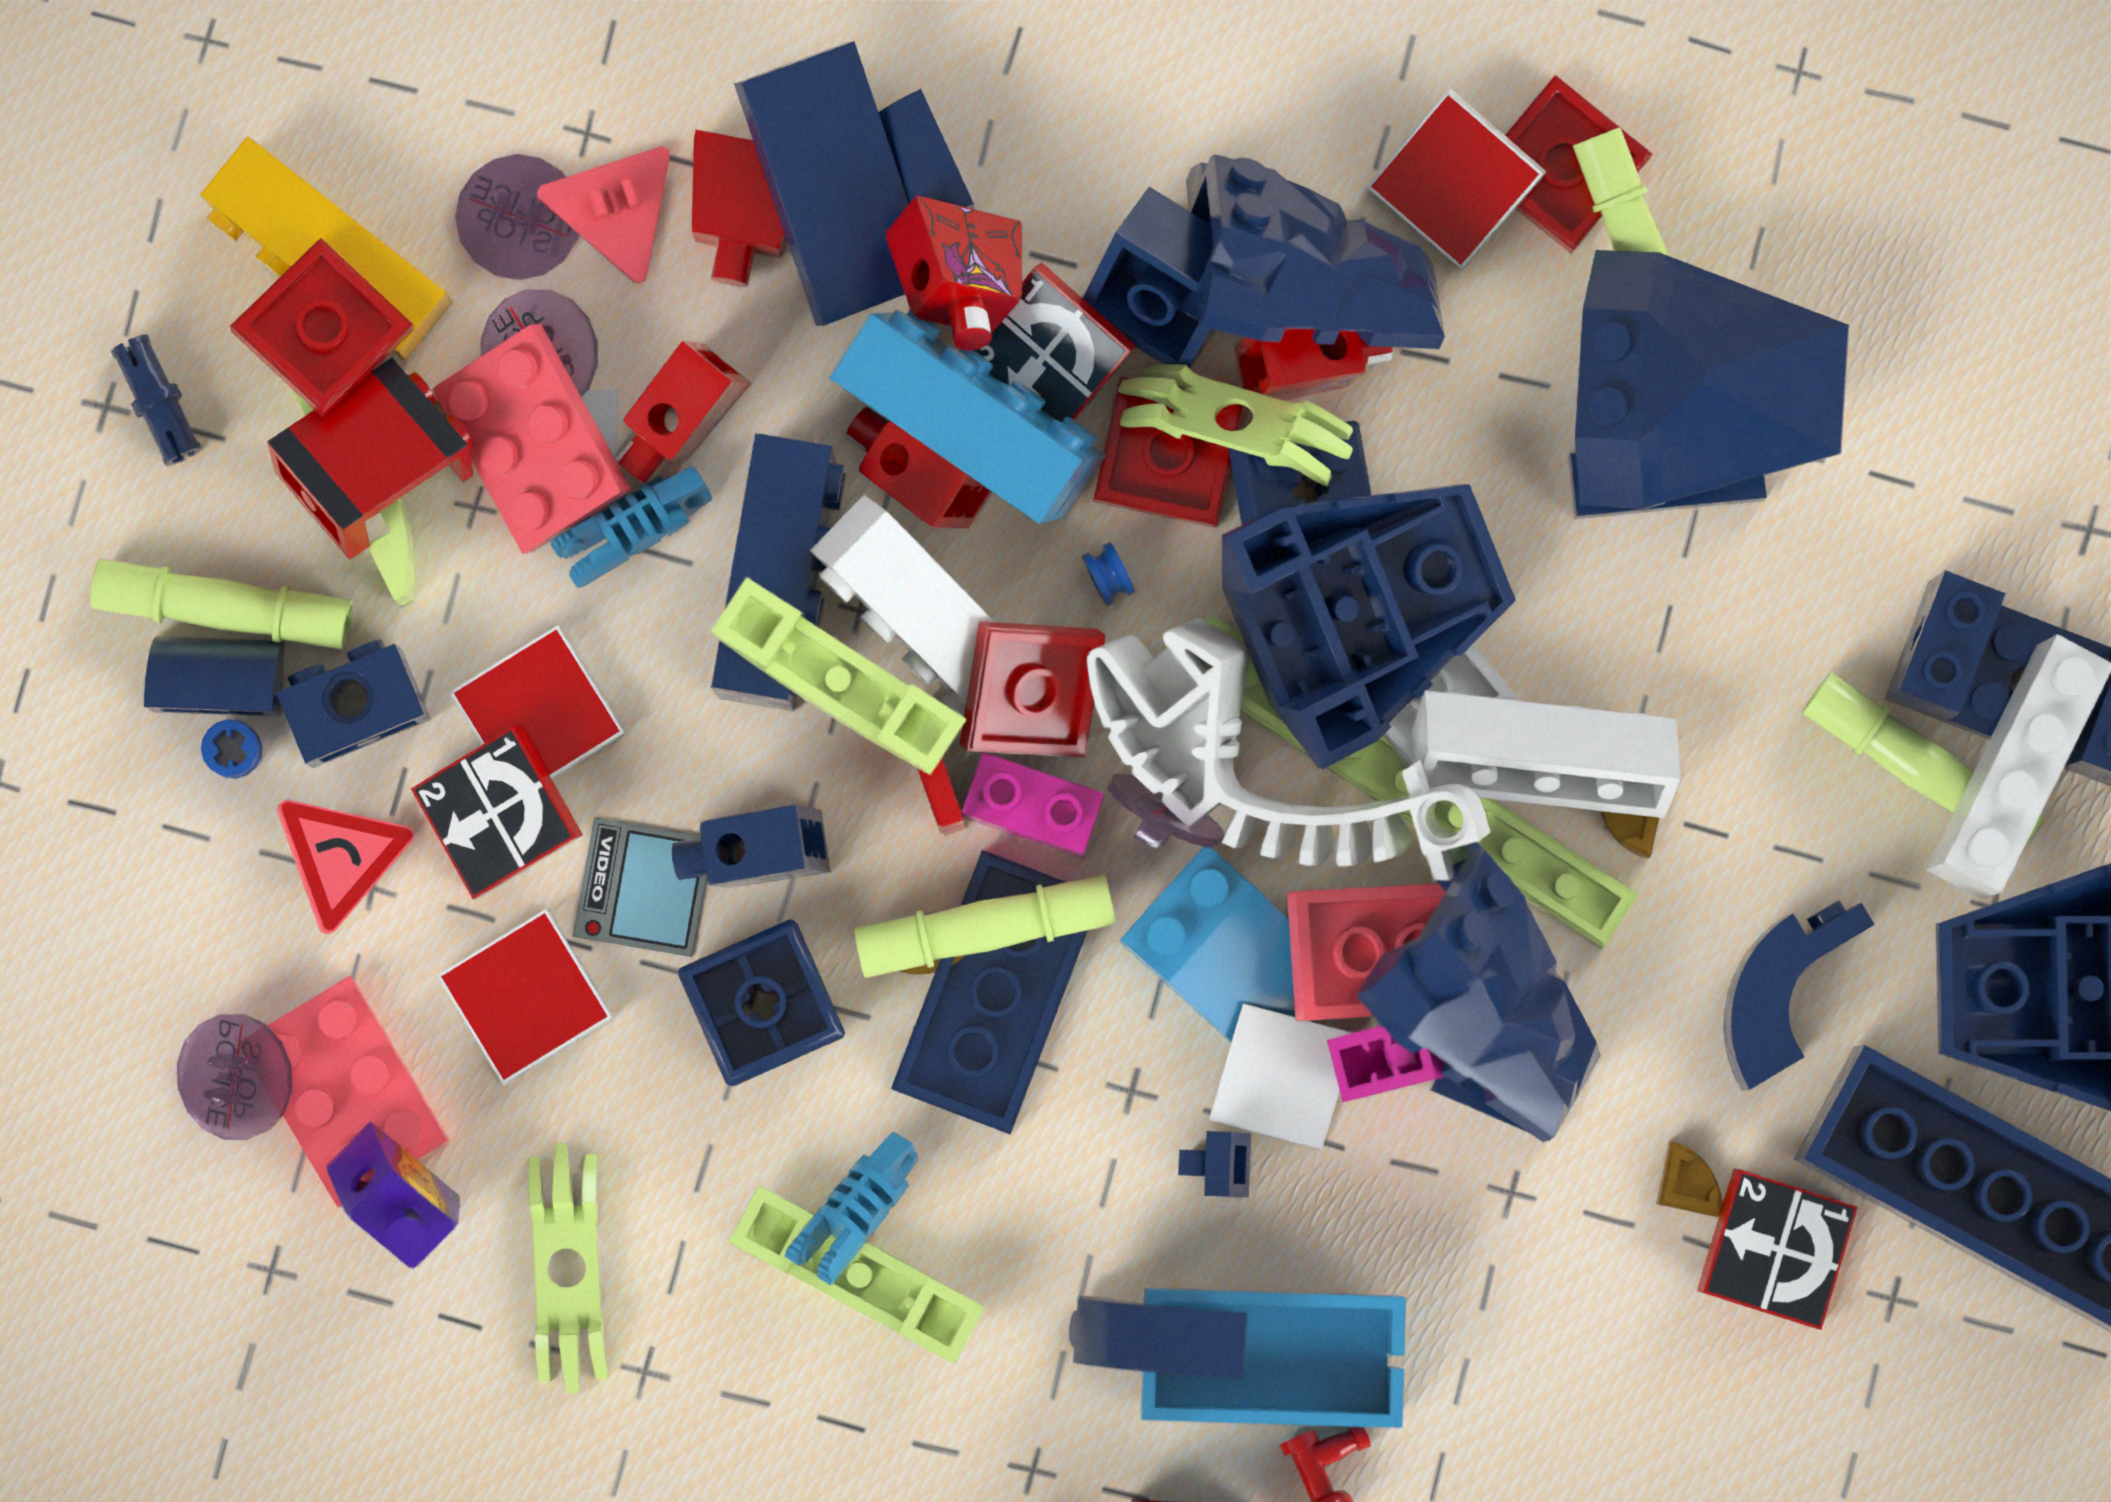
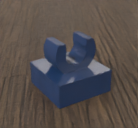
(1222, 1164)

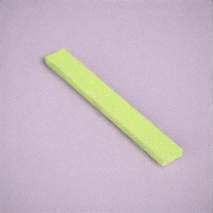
(1535, 862)

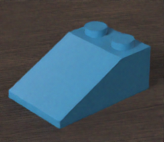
(1216, 943)

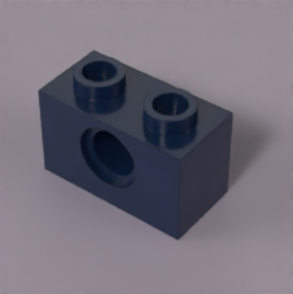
(391, 706)

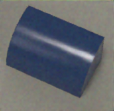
(922, 152)
(214, 676)

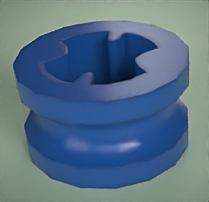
(1108, 574)
(212, 752)

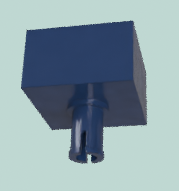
(1152, 279)

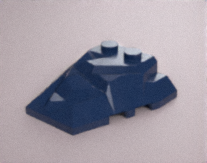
(1299, 264)
(1488, 998)

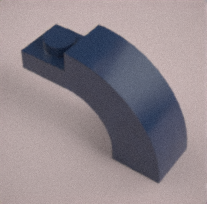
(1760, 991)
(1158, 1337)

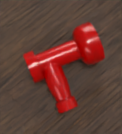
(1313, 1455)

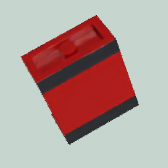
(368, 453)

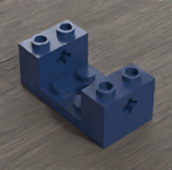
(1964, 659)

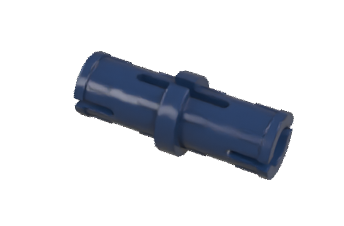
(156, 400)

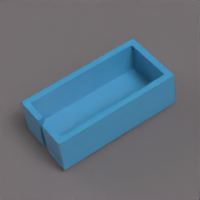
(969, 415)
(1303, 1362)

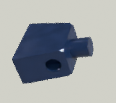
(777, 843)

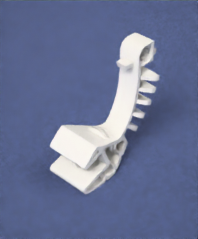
(1179, 732)

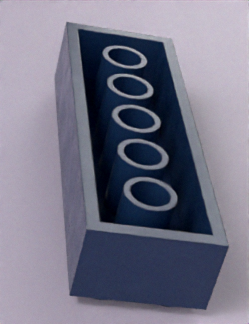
(1967, 1180)

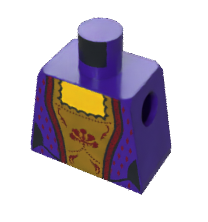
(404, 1201)

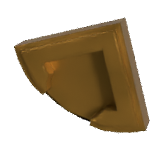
(1632, 831)
(1688, 1182)

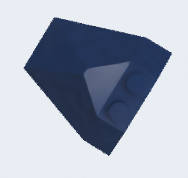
(1698, 382)
(1360, 606)
(2032, 987)

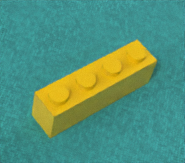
(288, 216)

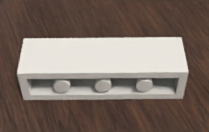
(905, 596)
(1548, 753)
(2019, 767)

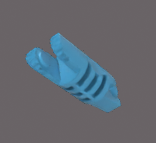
(632, 524)
(856, 1207)

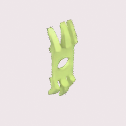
(1270, 435)
(558, 1306)

